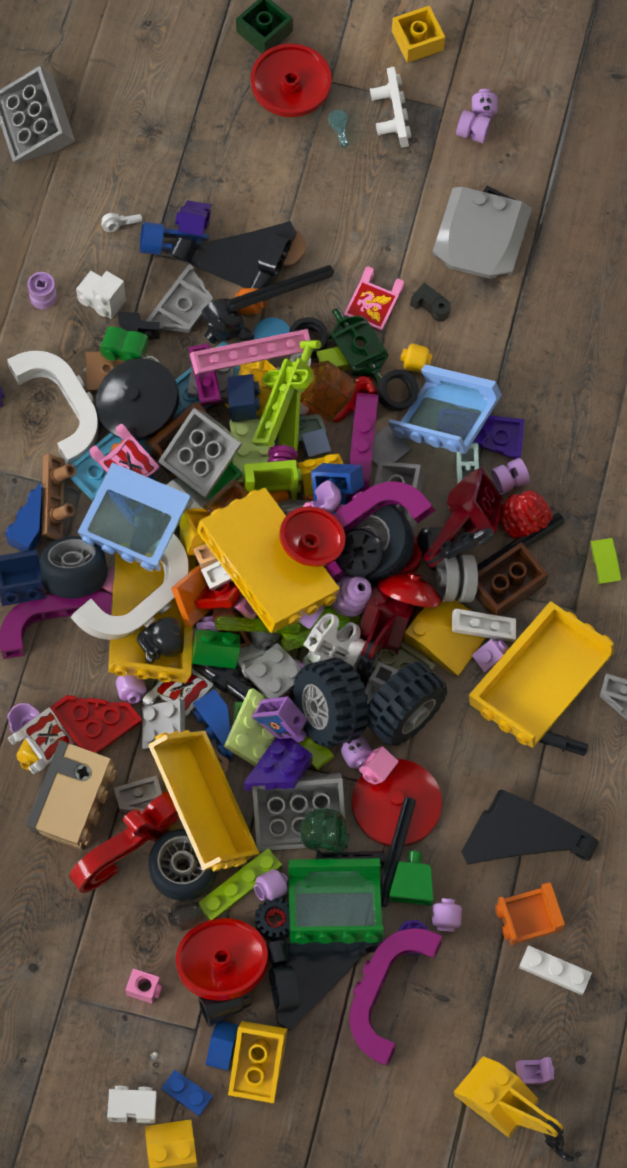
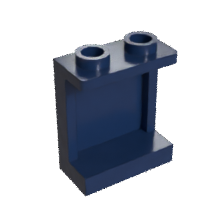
(20, 578)

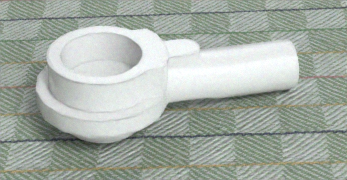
(113, 221)

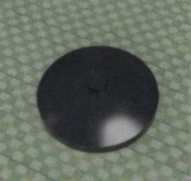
(139, 396)

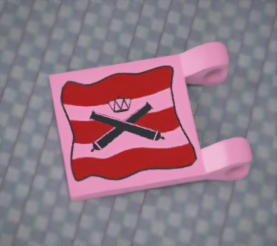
(127, 454)

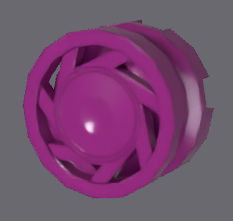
(282, 453)

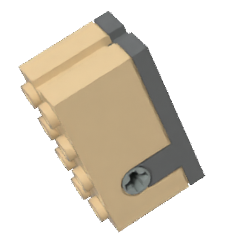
(68, 803)

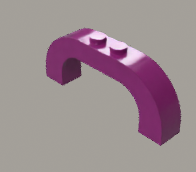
(363, 437)
(373, 499)
(29, 612)
(370, 987)

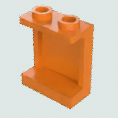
(530, 915)

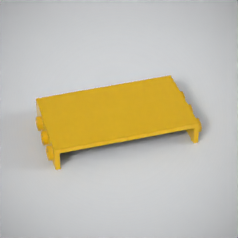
(250, 551)
(131, 587)
(541, 674)
(203, 799)

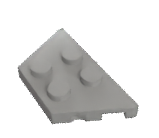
(182, 304)

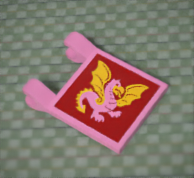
(373, 301)

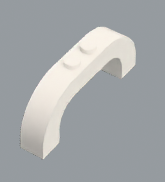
(47, 365)
(105, 626)

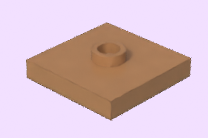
(97, 368)

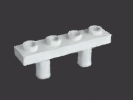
(398, 123)

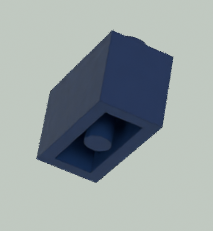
(243, 397)

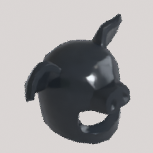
(223, 323)

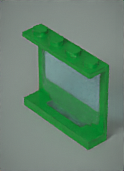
(335, 900)

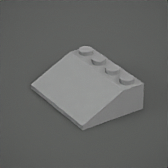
(34, 116)
(281, 811)

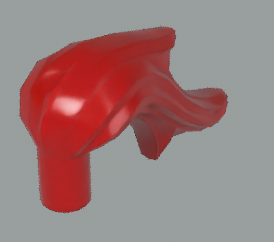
(363, 384)

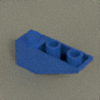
(26, 529)
(214, 715)

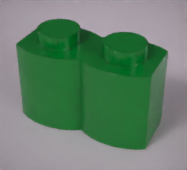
(123, 344)

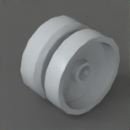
(457, 579)

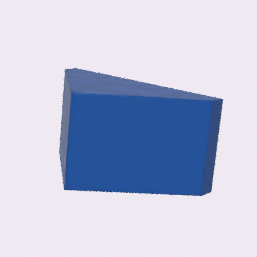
(222, 1045)

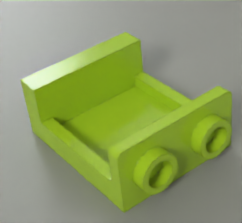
(273, 476)

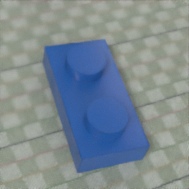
(187, 1093)

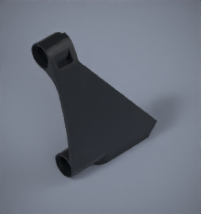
(522, 828)

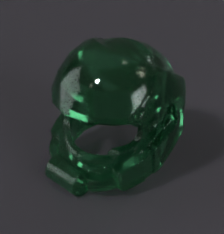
(325, 830)

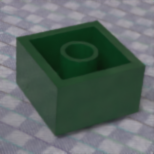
(264, 25)

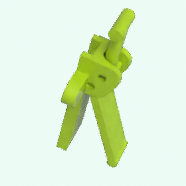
(284, 401)

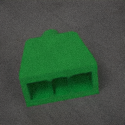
(412, 882)

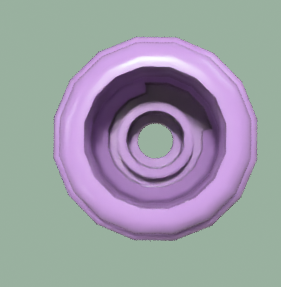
(352, 596)

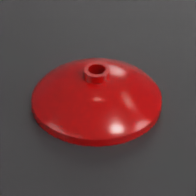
(316, 527)
(410, 590)

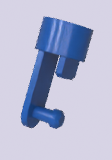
(152, 238)

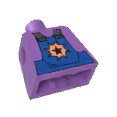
(281, 718)

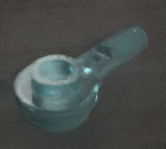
(337, 120)

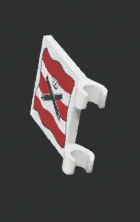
(192, 690)
(43, 736)

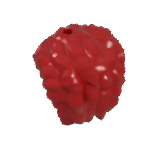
(525, 514)

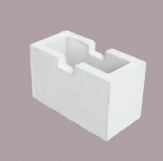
(132, 1104)

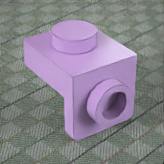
(490, 654)
(535, 1071)

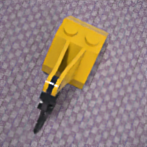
(507, 1102)

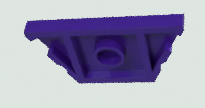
(280, 766)

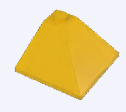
(433, 637)

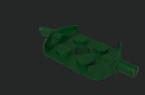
(363, 360)

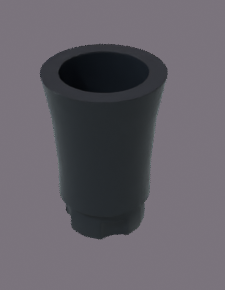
(215, 1011)

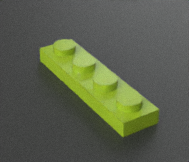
(238, 885)

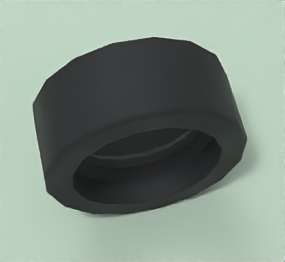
(313, 324)
(408, 379)

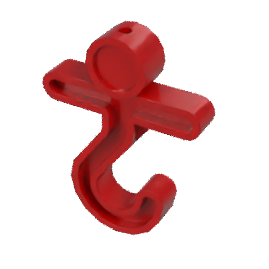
(145, 825)

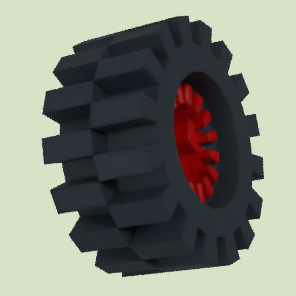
(268, 910)

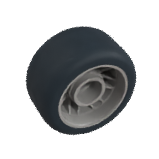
(73, 568)
(173, 883)

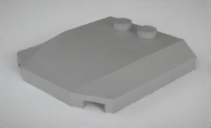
(481, 233)

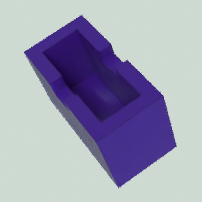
(193, 218)

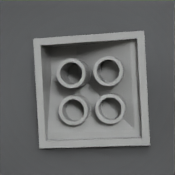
(200, 452)

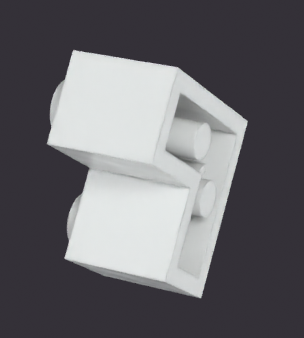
(102, 293)

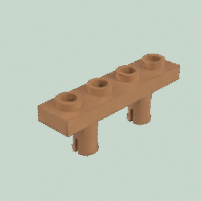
(53, 496)

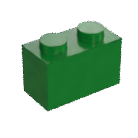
(215, 648)

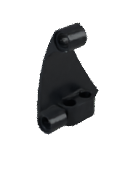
(242, 259)
(307, 972)

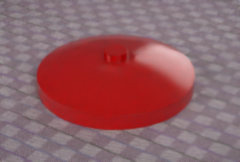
(291, 80)
(379, 805)
(221, 959)

